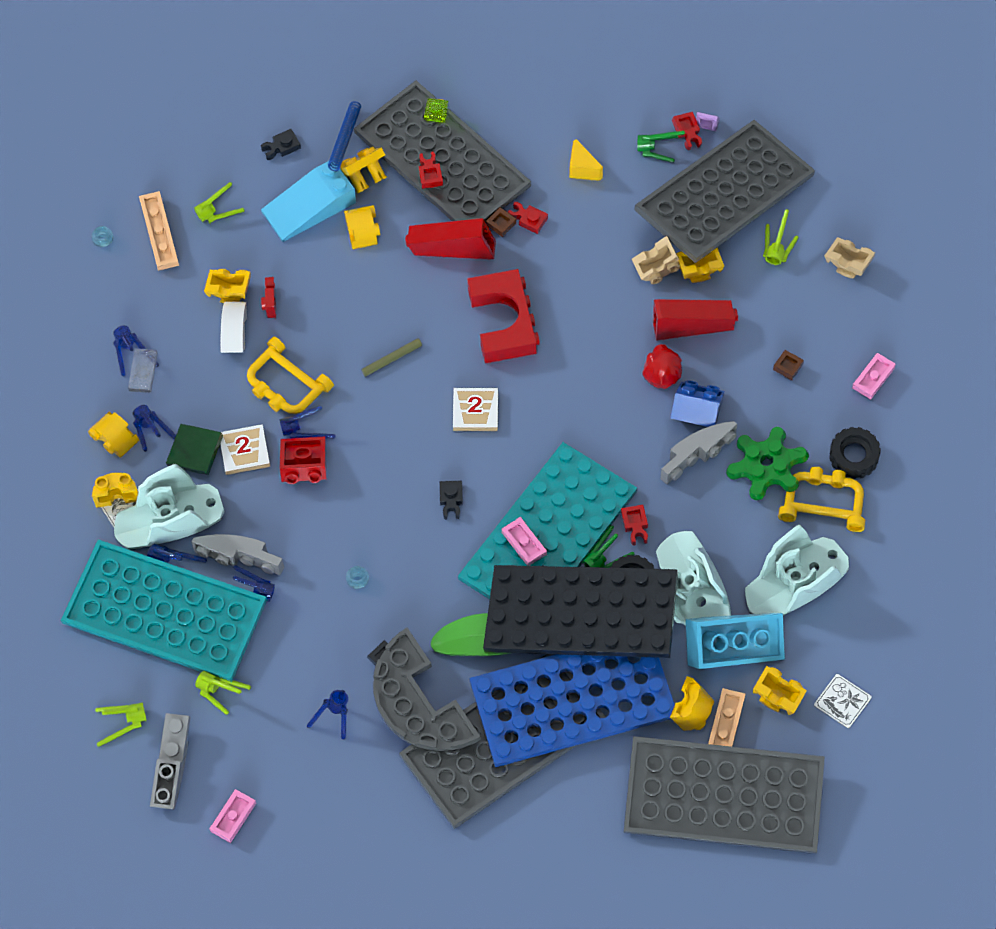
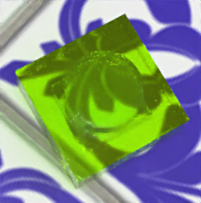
(436, 110)

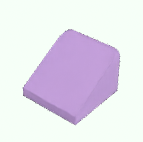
(707, 121)

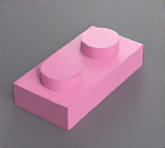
(873, 376)
(524, 541)
(232, 816)

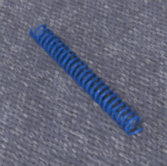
(355, 111)

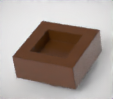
(501, 222)
(788, 365)

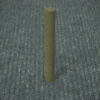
(391, 357)

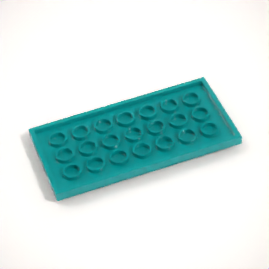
(564, 508)
(164, 610)

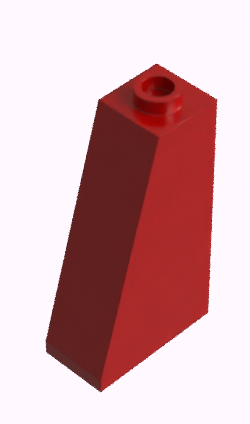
(452, 239)
(692, 317)

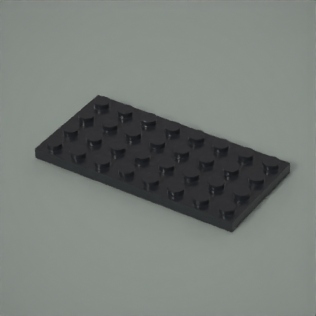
(581, 611)

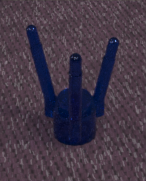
(125, 339)
(145, 419)
(291, 425)
(164, 554)
(261, 587)
(337, 705)

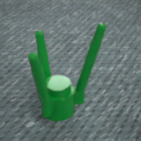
(646, 143)
(596, 557)

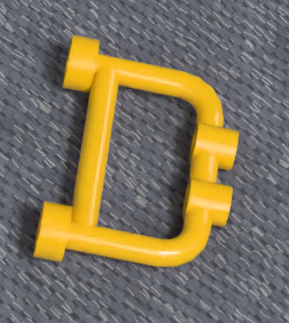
(277, 402)
(815, 477)

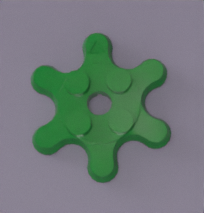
(764, 476)

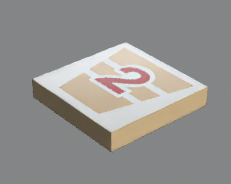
(475, 409)
(244, 449)

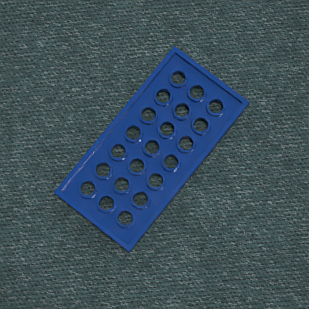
(572, 733)

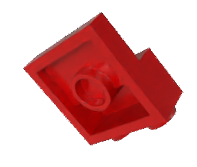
(303, 459)

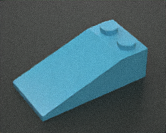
(309, 201)
(734, 640)

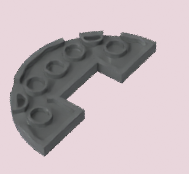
(407, 708)

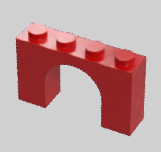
(505, 289)

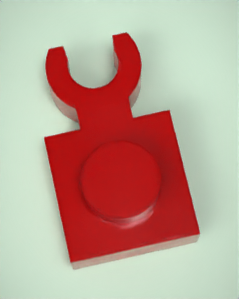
(688, 123)
(430, 172)
(529, 218)
(269, 301)
(635, 521)

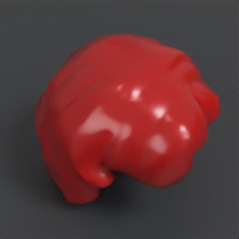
(662, 367)

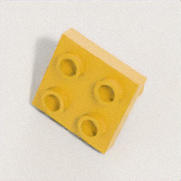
(366, 158)

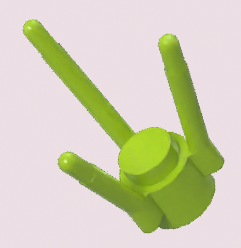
(206, 209)
(775, 253)
(209, 683)
(134, 713)

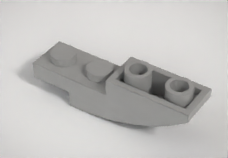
(701, 445)
(232, 548)
(170, 762)

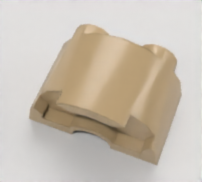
(849, 259)
(657, 262)

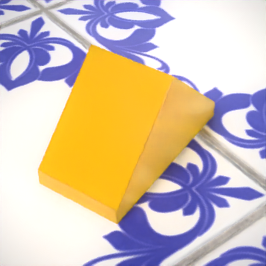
(583, 164)

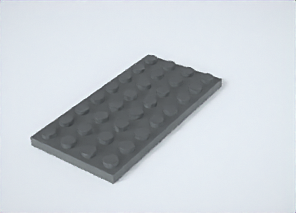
(472, 171)
(724, 190)
(466, 778)
(724, 794)

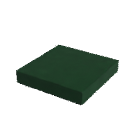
(194, 448)

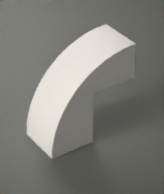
(233, 327)

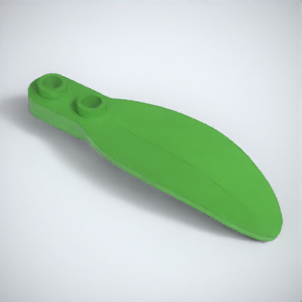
(463, 637)

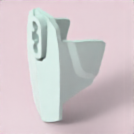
(167, 510)
(786, 574)
(696, 578)

